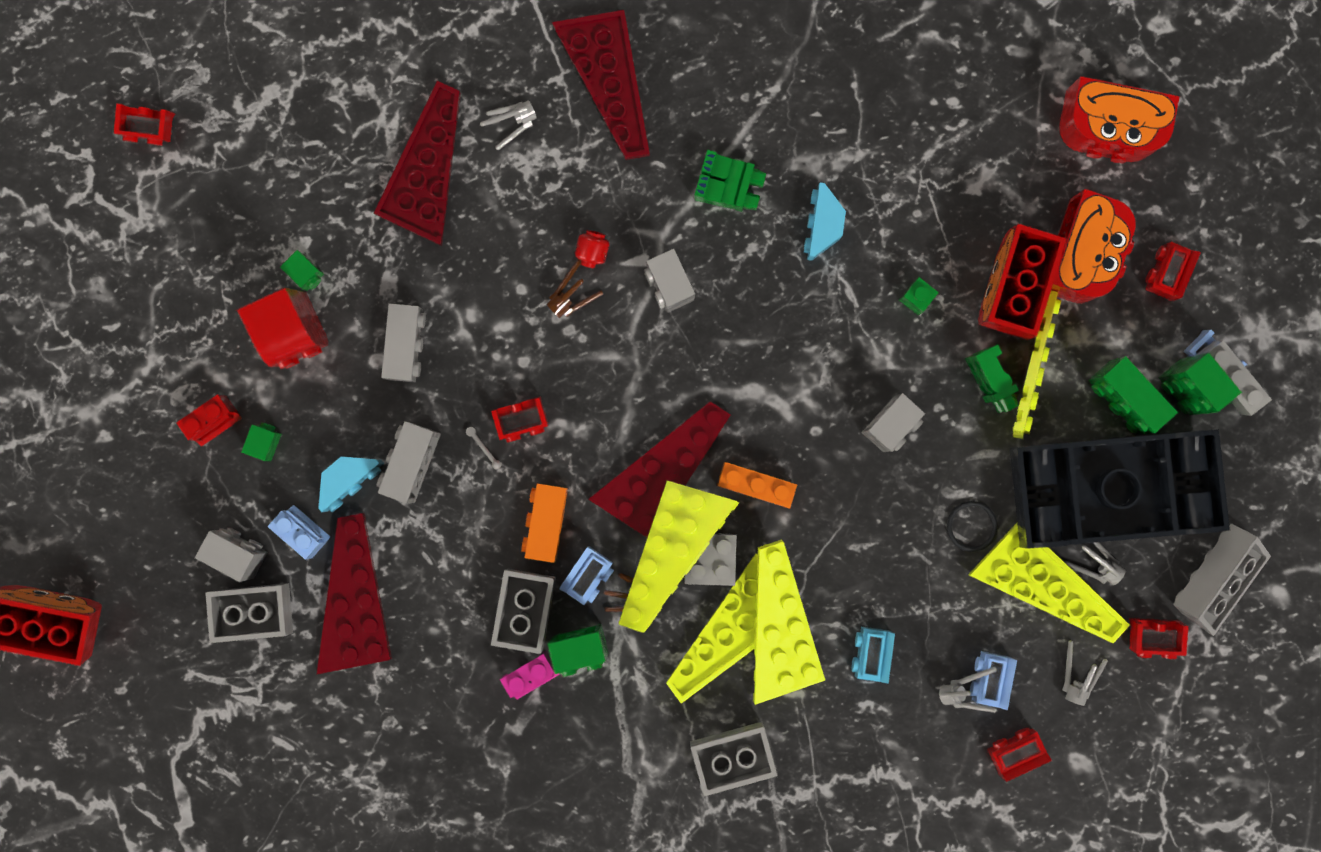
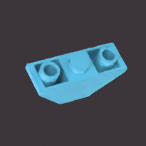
(825, 222)
(345, 478)

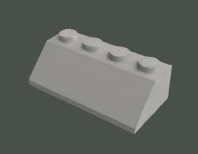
(1222, 579)

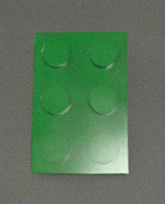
(1199, 385)
(1132, 396)
(578, 650)

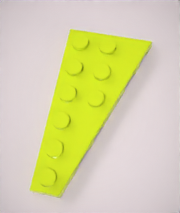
(1035, 373)
(674, 544)
(1048, 584)
(723, 640)
(783, 640)

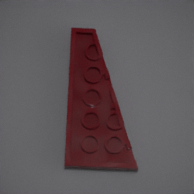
(605, 63)
(421, 180)
(639, 488)
(354, 616)

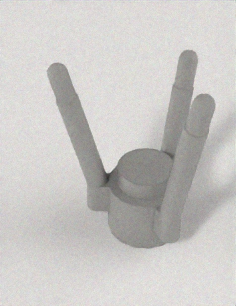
(522, 113)
(1109, 569)
(1078, 691)
(955, 693)

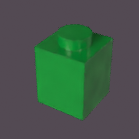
(302, 271)
(918, 296)
(261, 442)

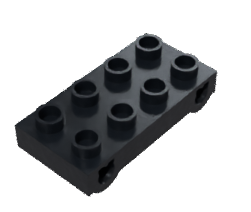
(1119, 489)

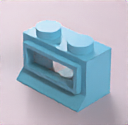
(873, 655)

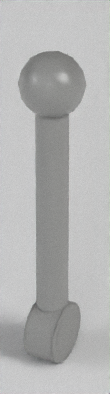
(470, 431)

